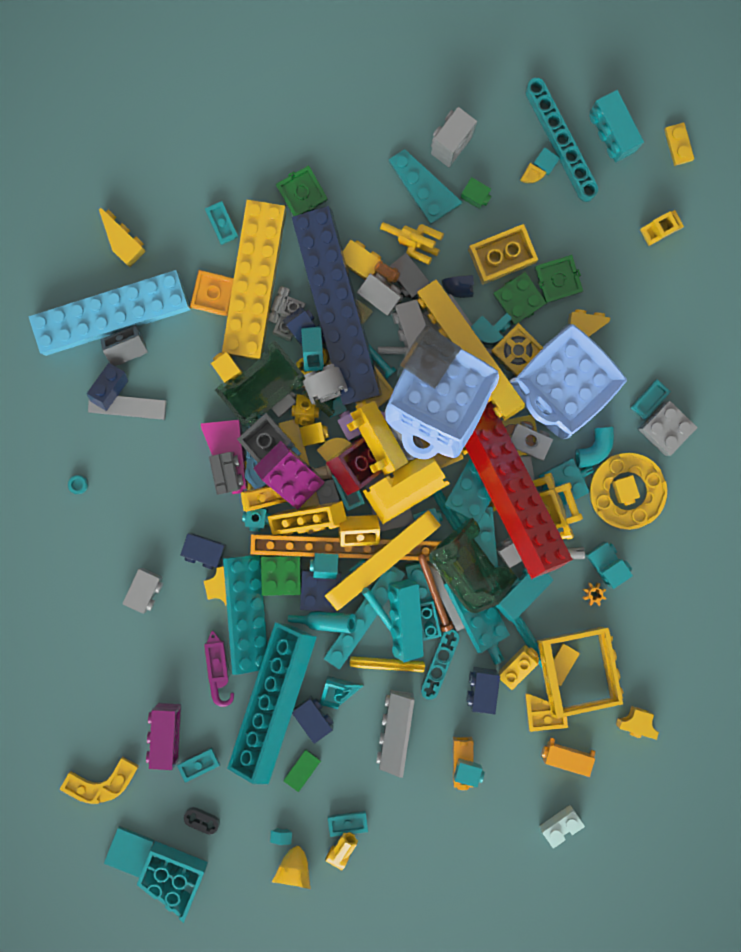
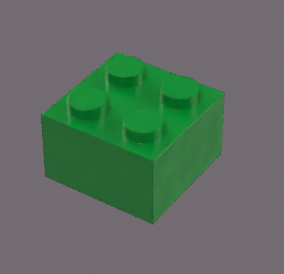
(281, 575)

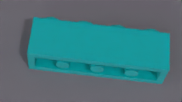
(406, 620)

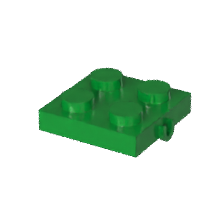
(301, 191)
(559, 279)
(519, 298)

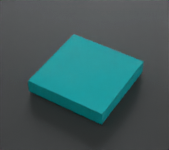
(129, 851)

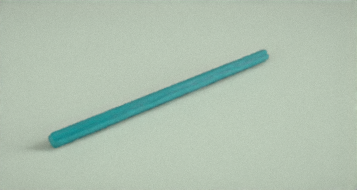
(518, 623)

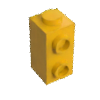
(519, 666)

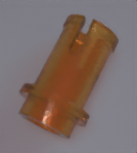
(390, 273)

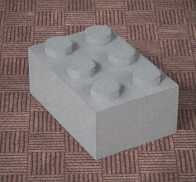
(453, 136)

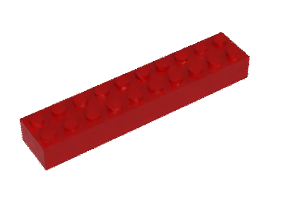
(515, 496)

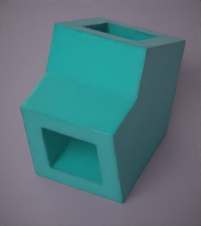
(281, 836)

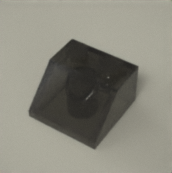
(430, 356)

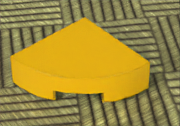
(532, 174)

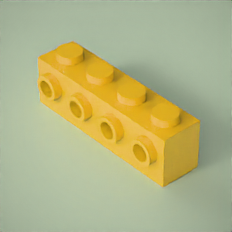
(307, 518)

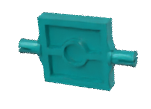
(569, 472)

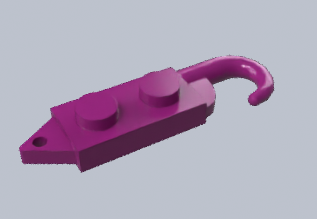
(217, 668)

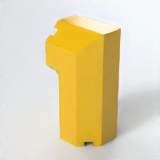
(406, 488)

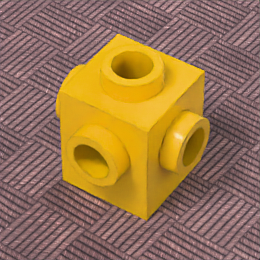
(304, 411)

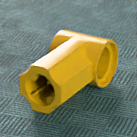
(340, 853)

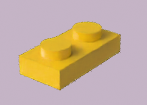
(679, 144)

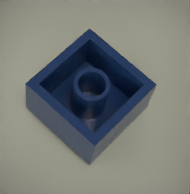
(314, 592)
(484, 690)

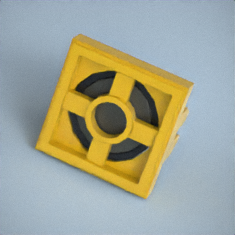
(516, 351)

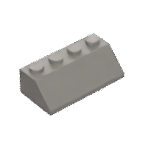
(396, 732)

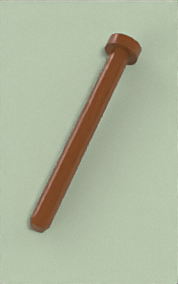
(446, 624)

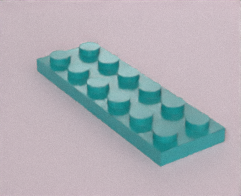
(245, 613)

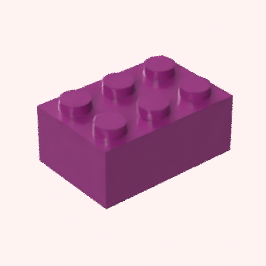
(288, 475)
(164, 736)

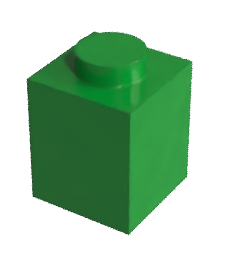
(476, 193)

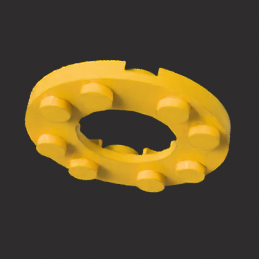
(655, 491)

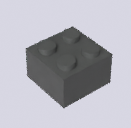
(263, 438)

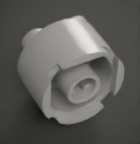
(324, 384)

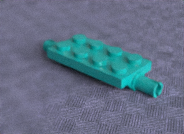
(483, 627)

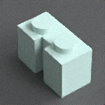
(561, 824)

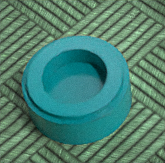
(78, 484)

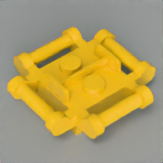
(555, 506)

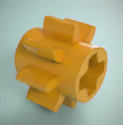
(594, 599)

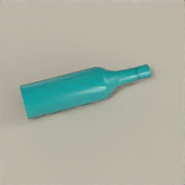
(327, 621)

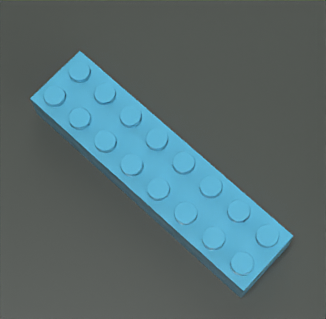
(109, 313)

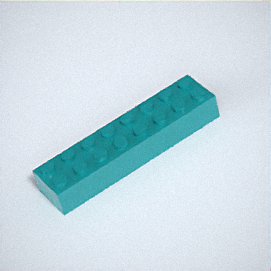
(271, 703)

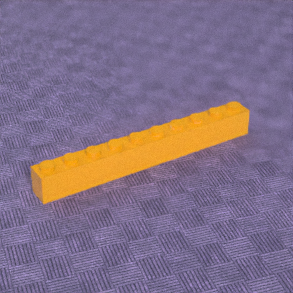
(309, 545)

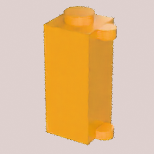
(464, 750)
(568, 758)

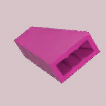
(222, 439)

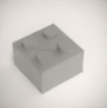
(667, 428)

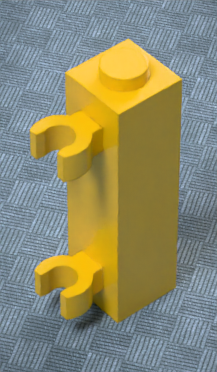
(378, 437)

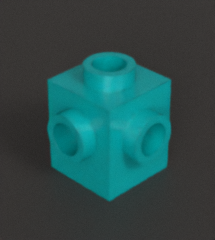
(261, 523)

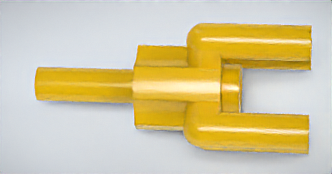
(415, 239)

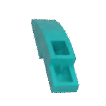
(429, 618)

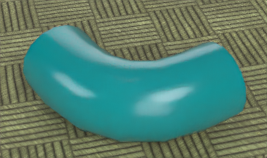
(598, 451)

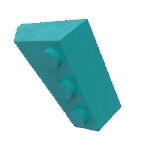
(172, 878)

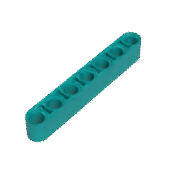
(561, 130)

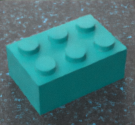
(615, 126)

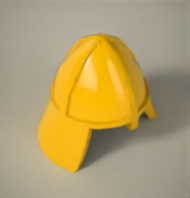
(293, 869)

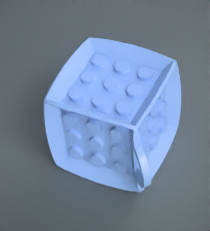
(568, 382)
(442, 414)

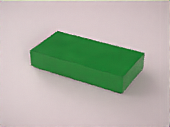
(302, 770)

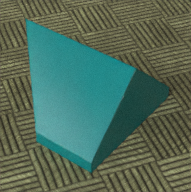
(337, 691)

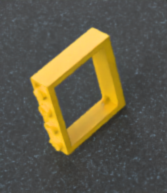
(551, 682)

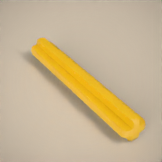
(386, 664)

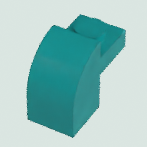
(487, 332)

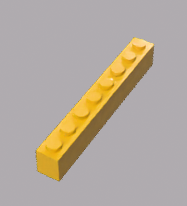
(456, 329)

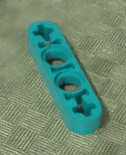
(442, 664)

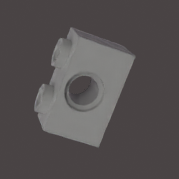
(541, 446)

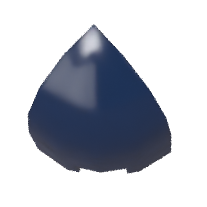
(459, 286)

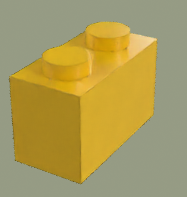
(359, 259)
(226, 367)
(359, 531)

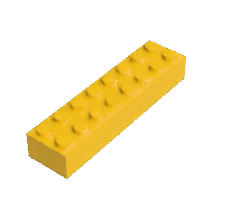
(254, 279)

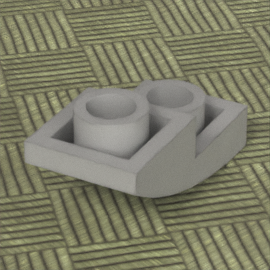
(289, 307)

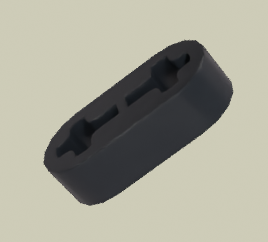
(203, 816)

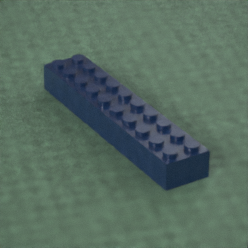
(336, 304)

